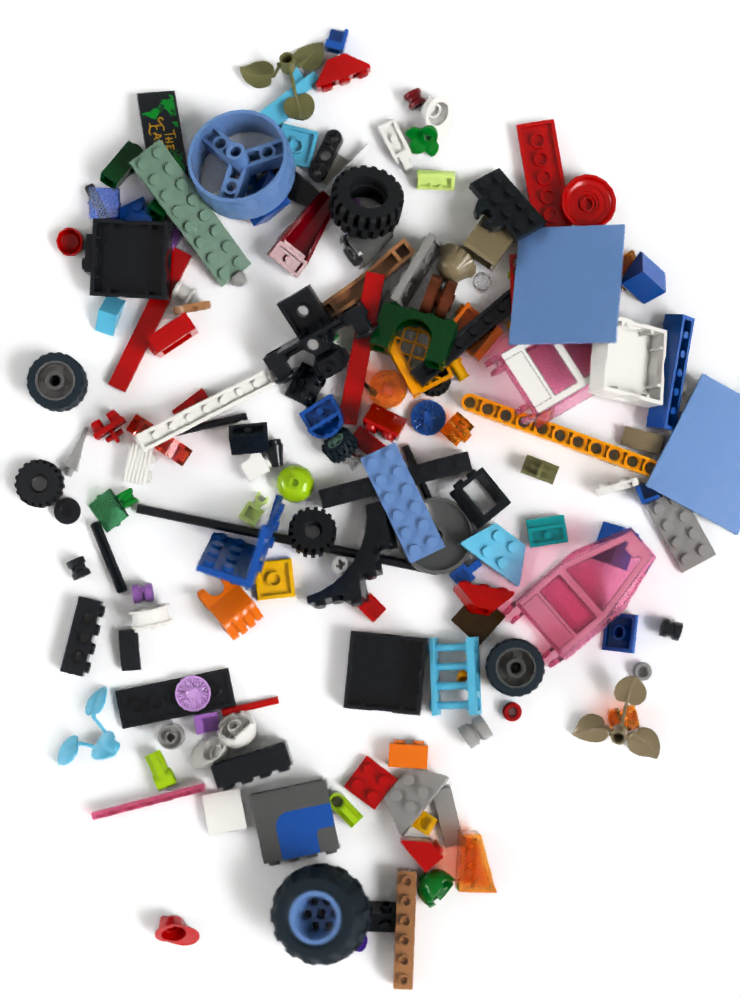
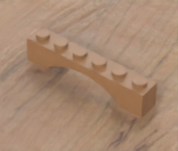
(387, 265)

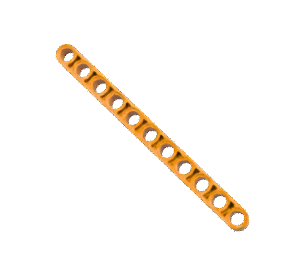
(569, 434)

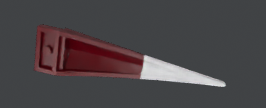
(301, 237)

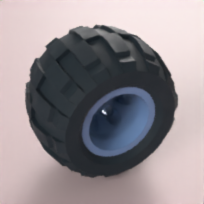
(297, 930)

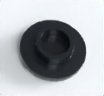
(67, 511)

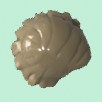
(455, 263)

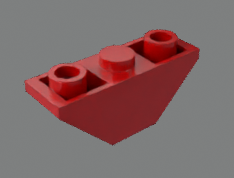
(341, 71)
(481, 598)

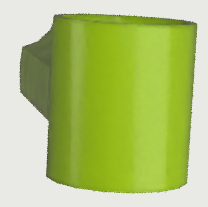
(162, 774)
(346, 810)

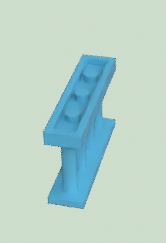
(471, 666)

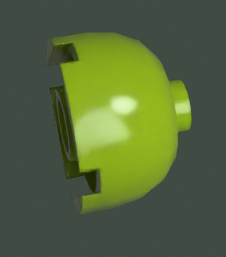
(295, 483)

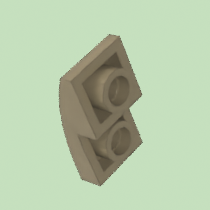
(642, 440)

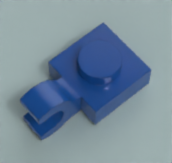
(464, 573)

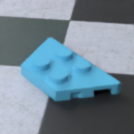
(498, 551)

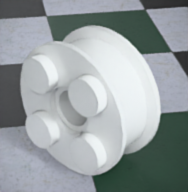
(150, 617)

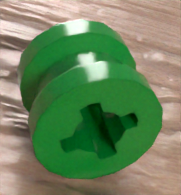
(127, 498)

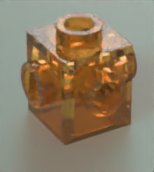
(457, 429)

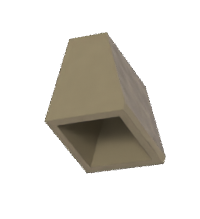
(487, 247)

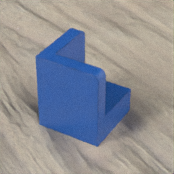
(337, 41)
(646, 494)

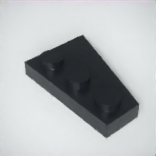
(301, 191)

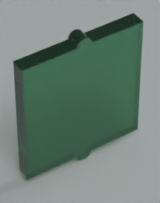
(108, 510)

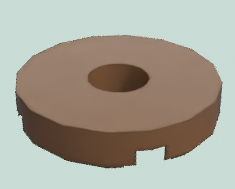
(193, 307)

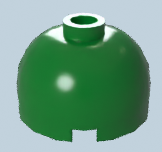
(434, 886)

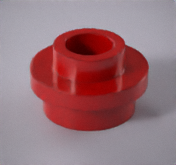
(518, 711)

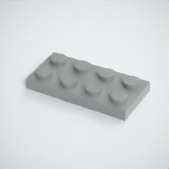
(419, 266)
(680, 533)

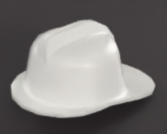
(438, 114)

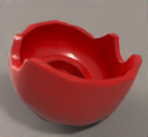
(70, 241)

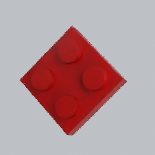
(370, 782)

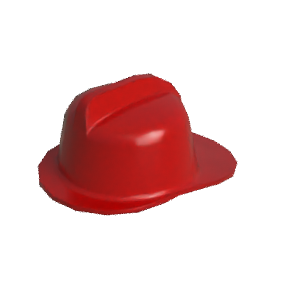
(174, 930)

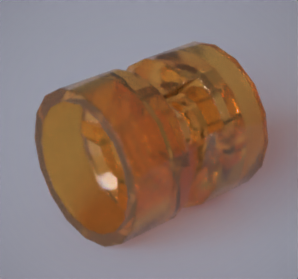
(631, 718)

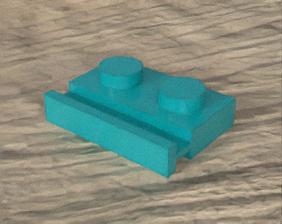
(546, 531)

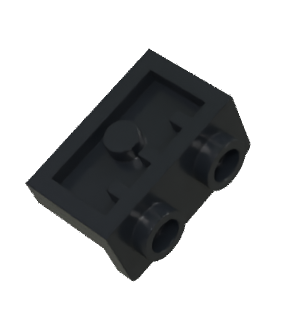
(305, 385)

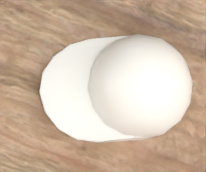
(209, 752)

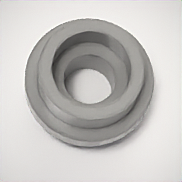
(648, 671)

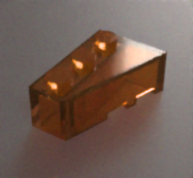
(472, 864)

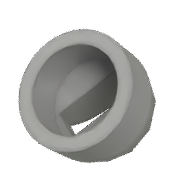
(239, 279)

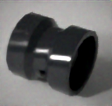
(78, 568)
(671, 629)

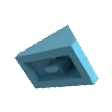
(109, 315)

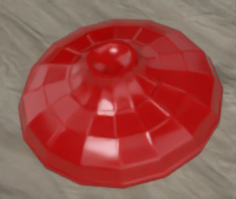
(588, 201)

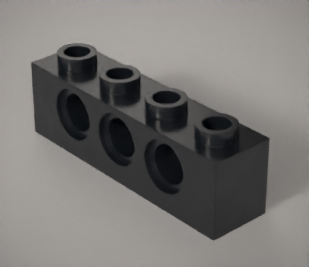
(69, 663)

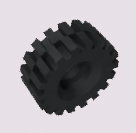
(54, 486)
(308, 545)

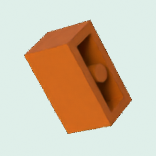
(407, 754)

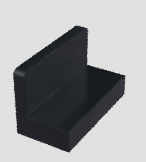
(249, 438)

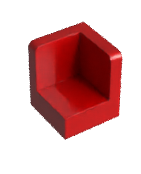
(372, 608)

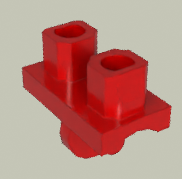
(101, 431)

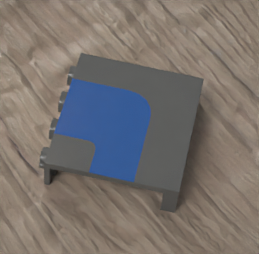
(294, 822)

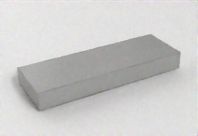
(447, 816)

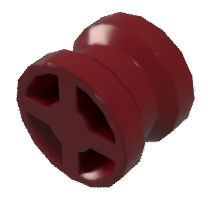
(414, 99)

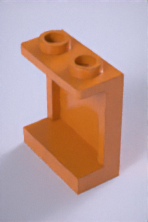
(465, 314)

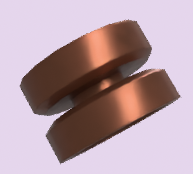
(437, 297)

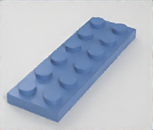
(402, 502)

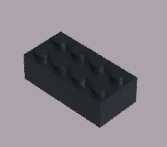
(252, 764)

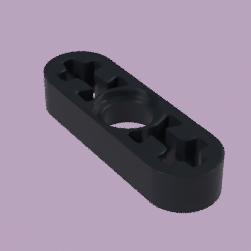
(328, 163)

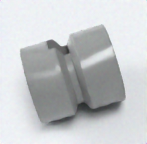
(475, 731)
(171, 736)

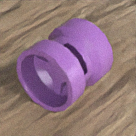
(142, 593)

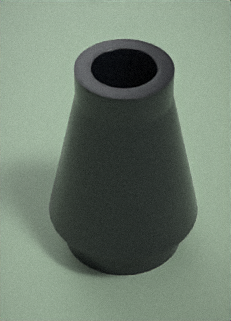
(276, 452)

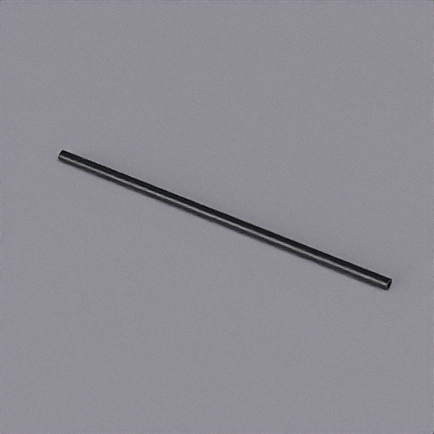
(254, 532)

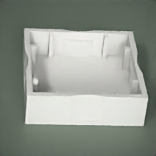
(631, 367)

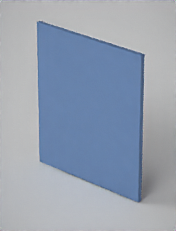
(568, 285)
(703, 456)

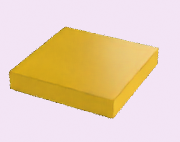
(275, 580)

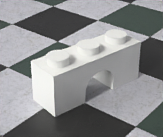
(256, 465)

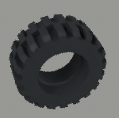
(362, 220)

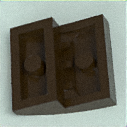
(477, 624)

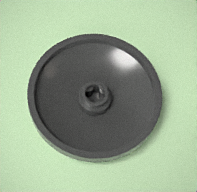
(453, 527)

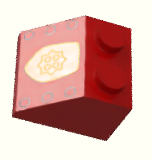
(423, 851)

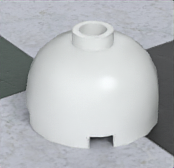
(237, 730)

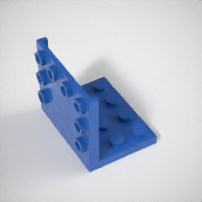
(236, 559)

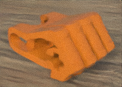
(232, 609)

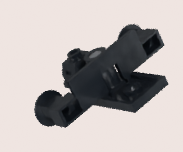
(316, 335)

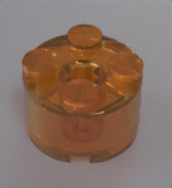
(390, 379)

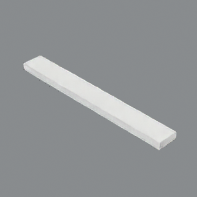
(204, 410)

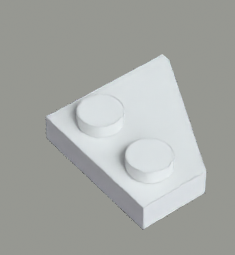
(624, 483)

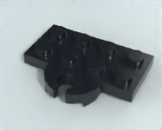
(504, 206)

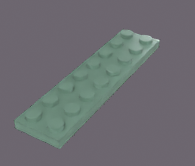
(189, 212)

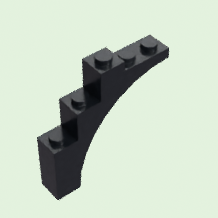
(367, 565)

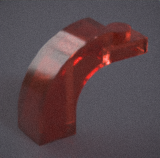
(171, 448)

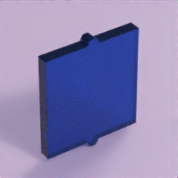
(104, 203)

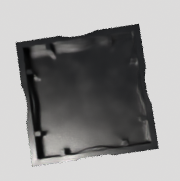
(131, 259)
(385, 673)

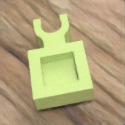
(252, 512)

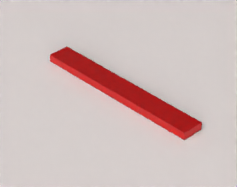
(146, 326)
(361, 351)

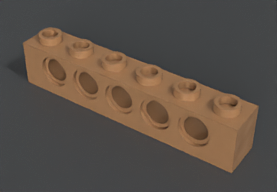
(405, 929)

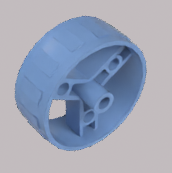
(214, 138)

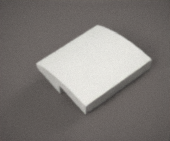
(224, 812)

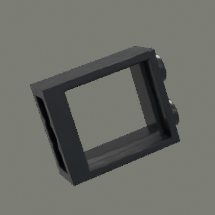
(469, 506)

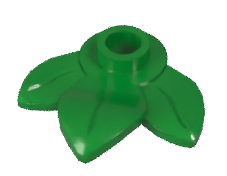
(421, 141)

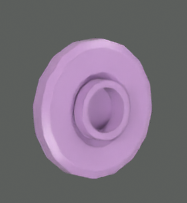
(192, 693)

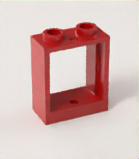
(171, 335)

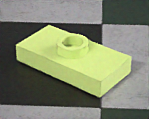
(435, 180)

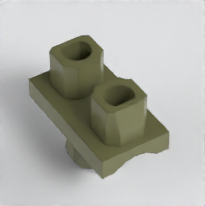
(539, 469)

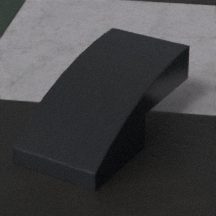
(129, 650)

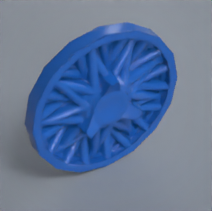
(428, 417)

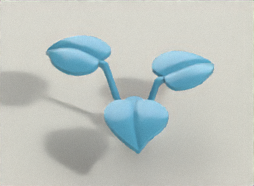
(106, 744)

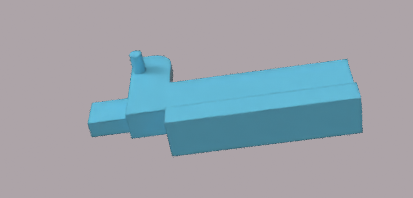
(303, 85)

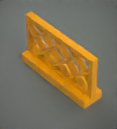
(403, 365)

